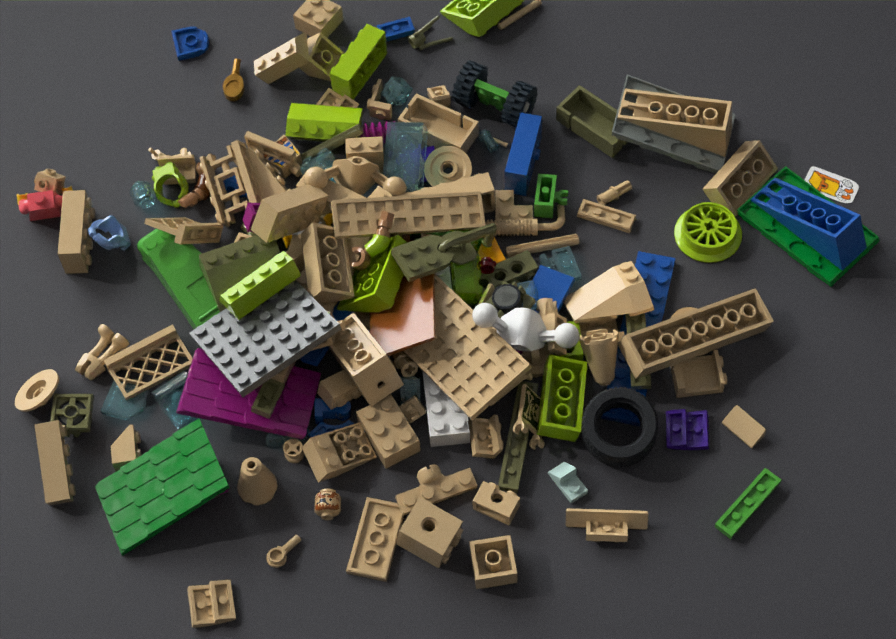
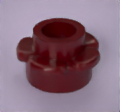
(487, 265)

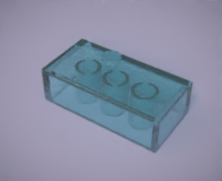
(406, 153)

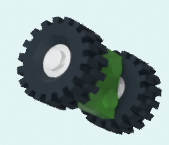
(472, 87)

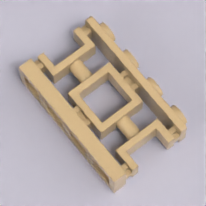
(245, 178)

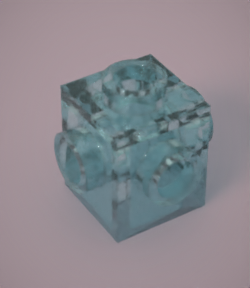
(396, 91)

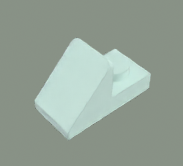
(568, 482)

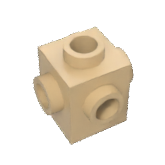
(49, 180)

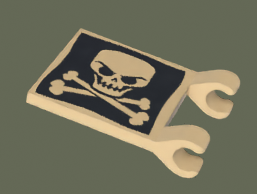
(528, 416)

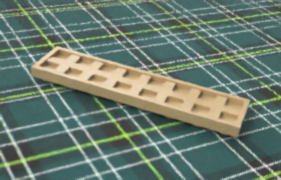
(411, 214)

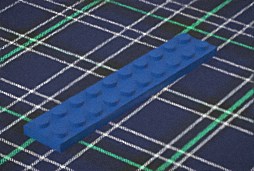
(657, 274)

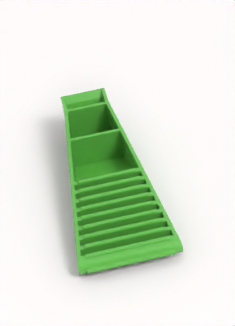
(180, 275)

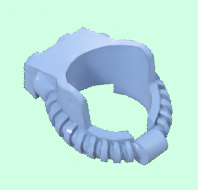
(116, 229)

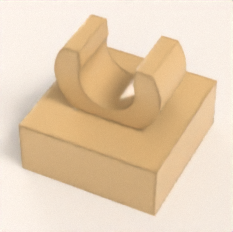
(412, 409)

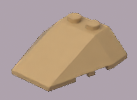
(610, 294)

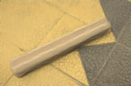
(543, 245)

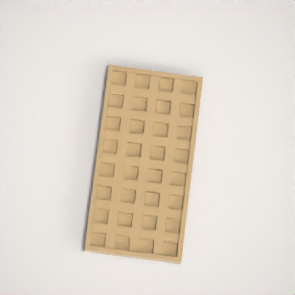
(466, 360)

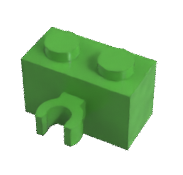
(547, 196)

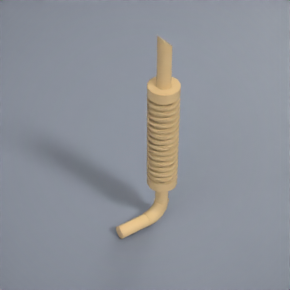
(528, 227)

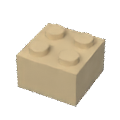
(318, 17)
(493, 562)

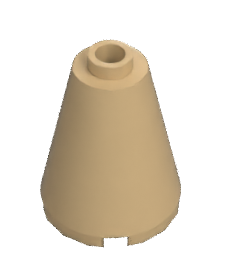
(601, 354)
(256, 482)

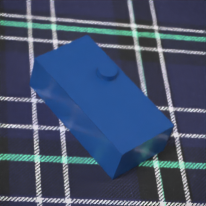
(523, 153)

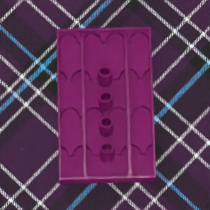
(213, 398)

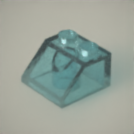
(169, 396)

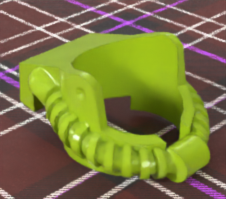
(162, 174)

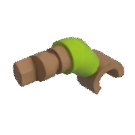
(378, 243)

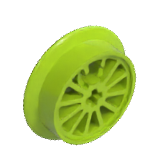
(708, 231)

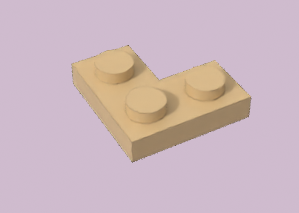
(507, 210)

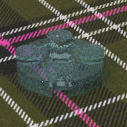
(318, 161)

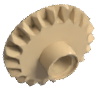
(443, 158)

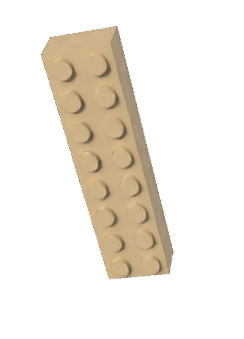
(695, 333)

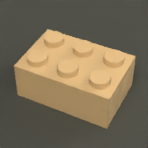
(388, 431)

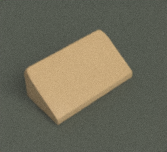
(744, 426)

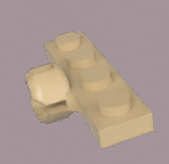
(436, 487)

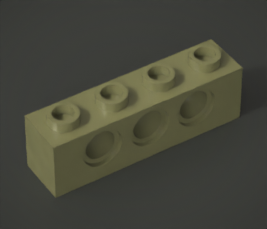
(505, 270)

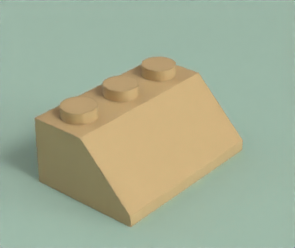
(282, 59)

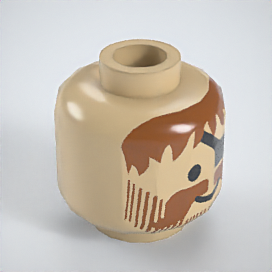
(327, 504)

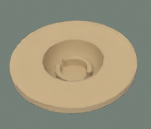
(37, 390)

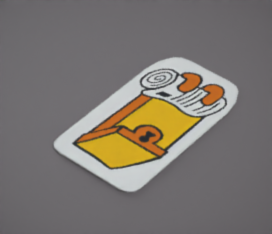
(832, 185)

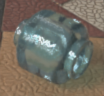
(142, 194)

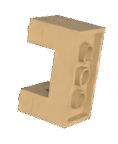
(365, 361)

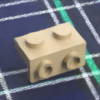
(185, 164)
(485, 437)

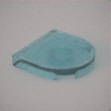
(117, 406)

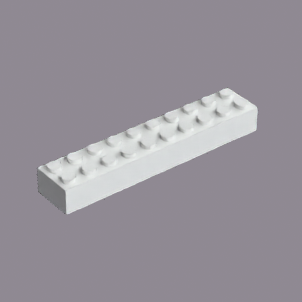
(445, 419)

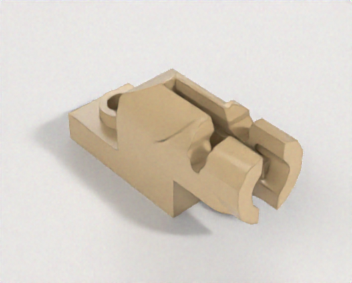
(551, 319)

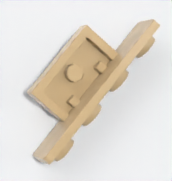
(606, 524)

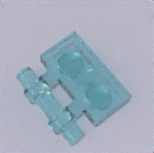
(564, 261)

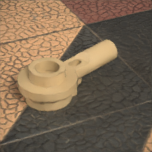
(277, 556)

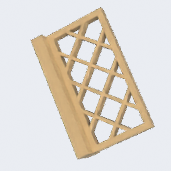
(188, 230)
(157, 342)

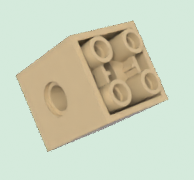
(430, 533)

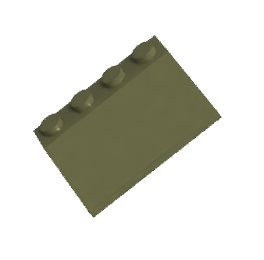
(234, 262)

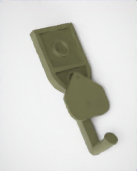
(436, 253)

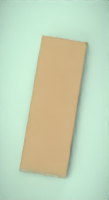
(271, 148)
(606, 216)

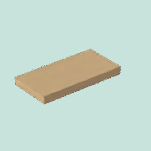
(375, 540)

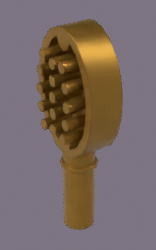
(233, 84)

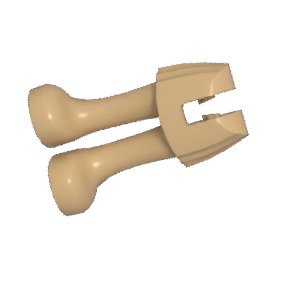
(90, 364)

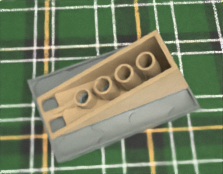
(675, 124)

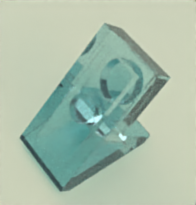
(410, 388)

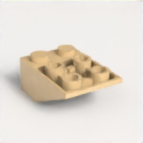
(338, 451)

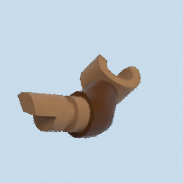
(199, 193)

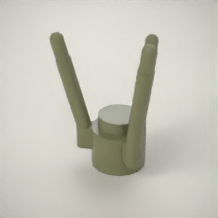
(417, 39)

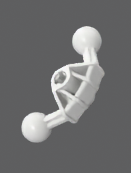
(524, 328)

